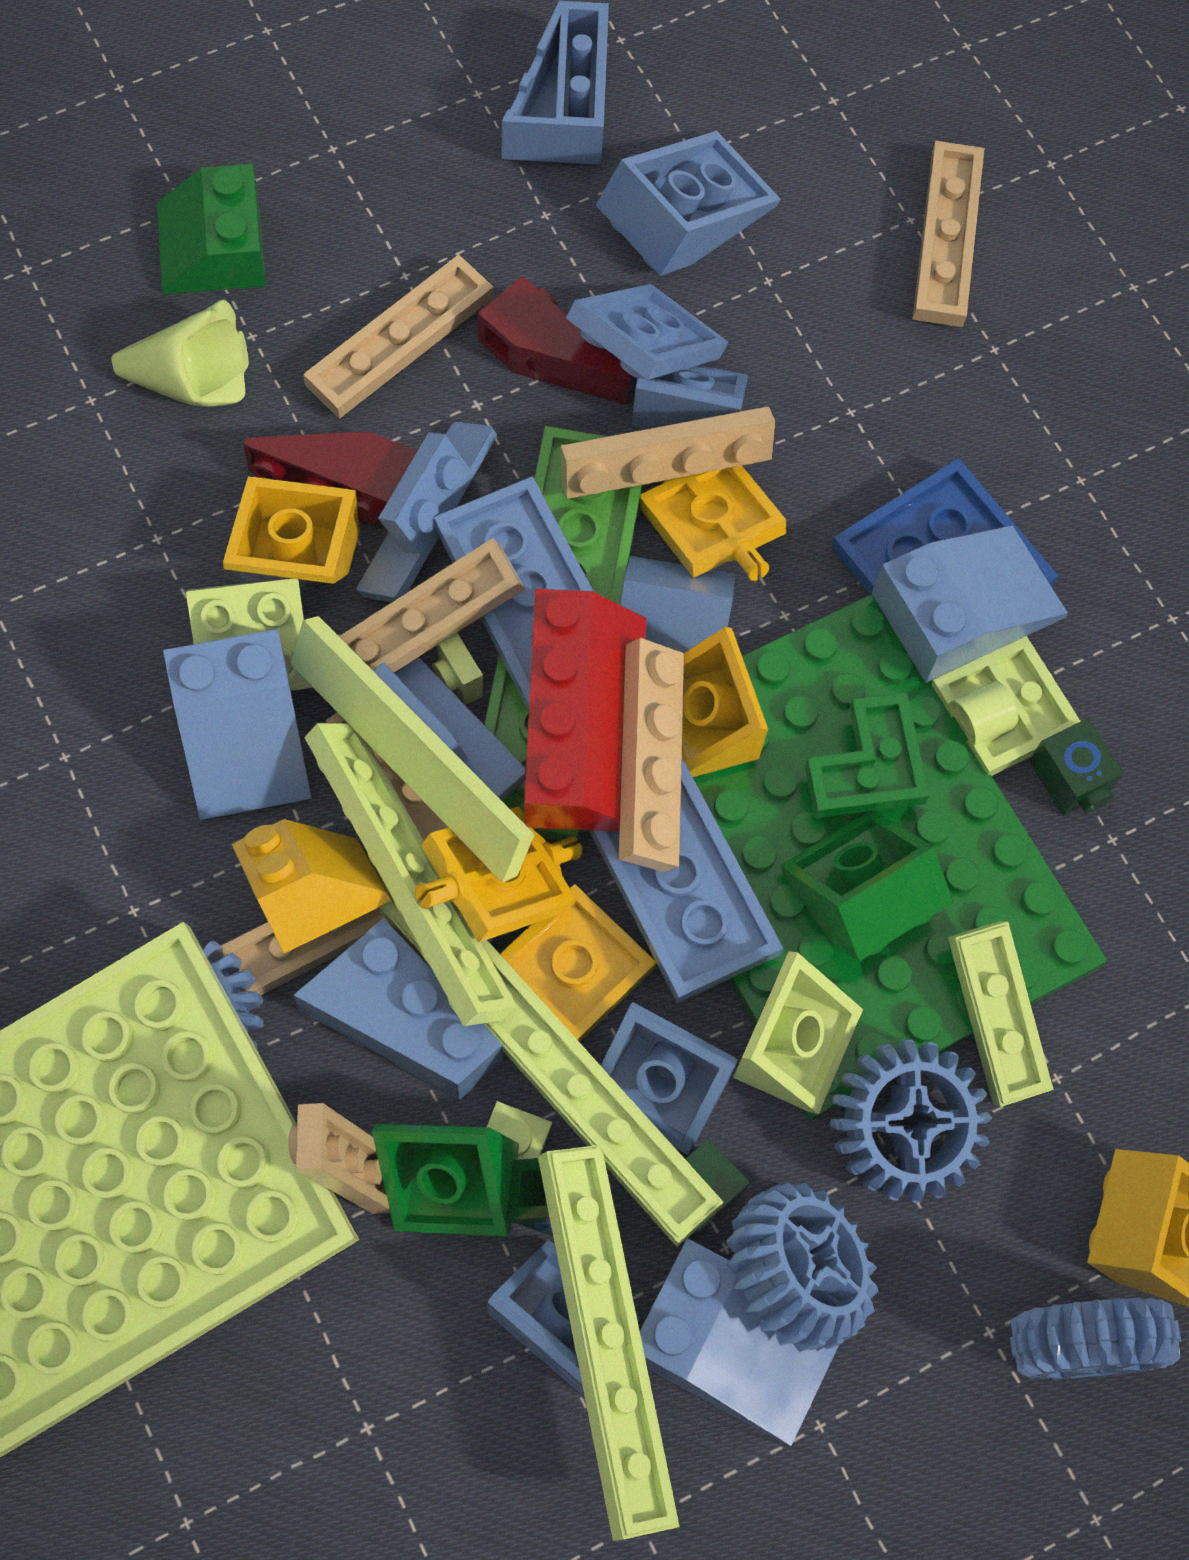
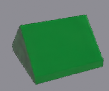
(446, 1178)

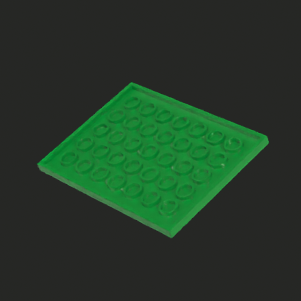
(981, 845)

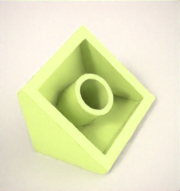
(799, 1036)

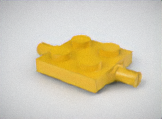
(714, 520)
(484, 900)

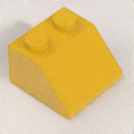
(294, 531)
(308, 879)
(1145, 1225)

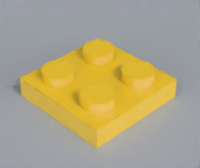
(579, 964)

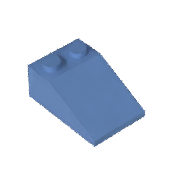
(684, 200)
(965, 599)
(237, 724)
(717, 1350)

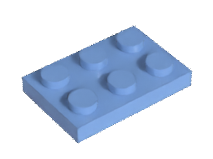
(646, 331)

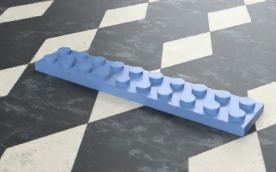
(695, 917)

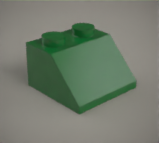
(212, 232)
(869, 883)

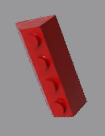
(577, 710)

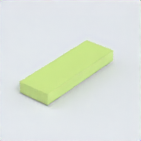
(1000, 1013)

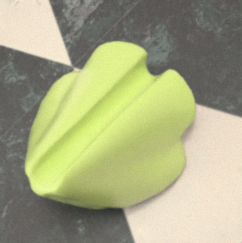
(191, 361)

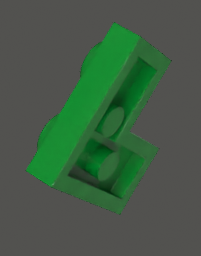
(882, 772)

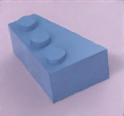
(563, 93)
(395, 1006)

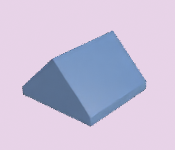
(687, 396)
(677, 606)
(668, 1074)
(536, 1313)

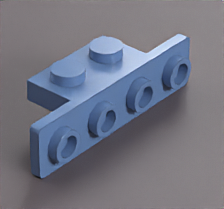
(427, 489)
(455, 725)

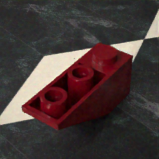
(538, 342)
(335, 460)

